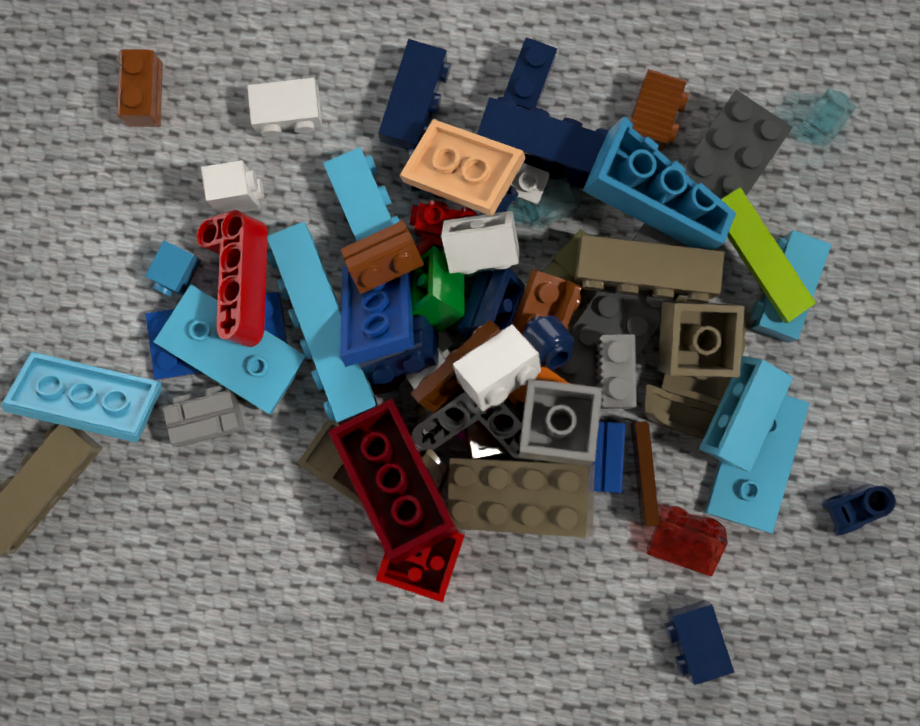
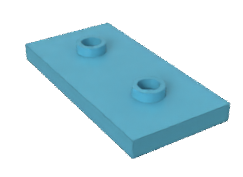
(254, 373)
(82, 397)
(757, 495)

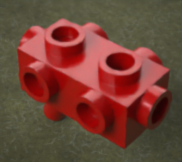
(429, 222)

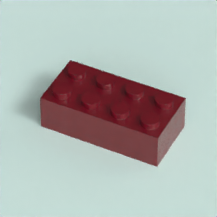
(393, 482)

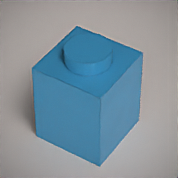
(172, 269)

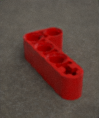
(242, 274)

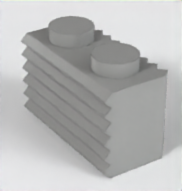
(616, 371)

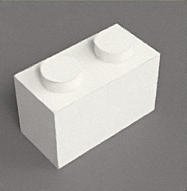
(284, 106)
(232, 187)
(480, 242)
(497, 368)

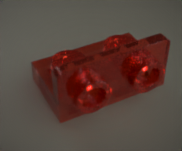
(688, 540)

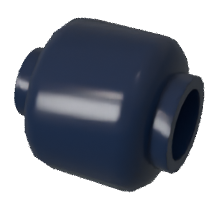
(550, 340)

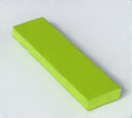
(766, 259)

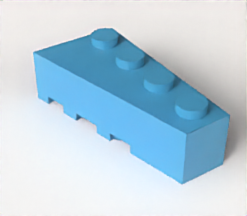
(655, 191)

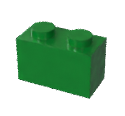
(436, 291)

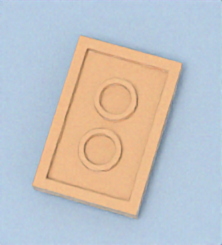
(463, 167)

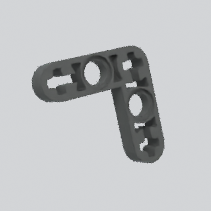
(449, 428)

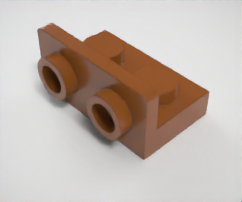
(545, 297)

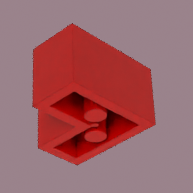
(424, 572)

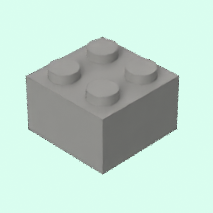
(560, 422)

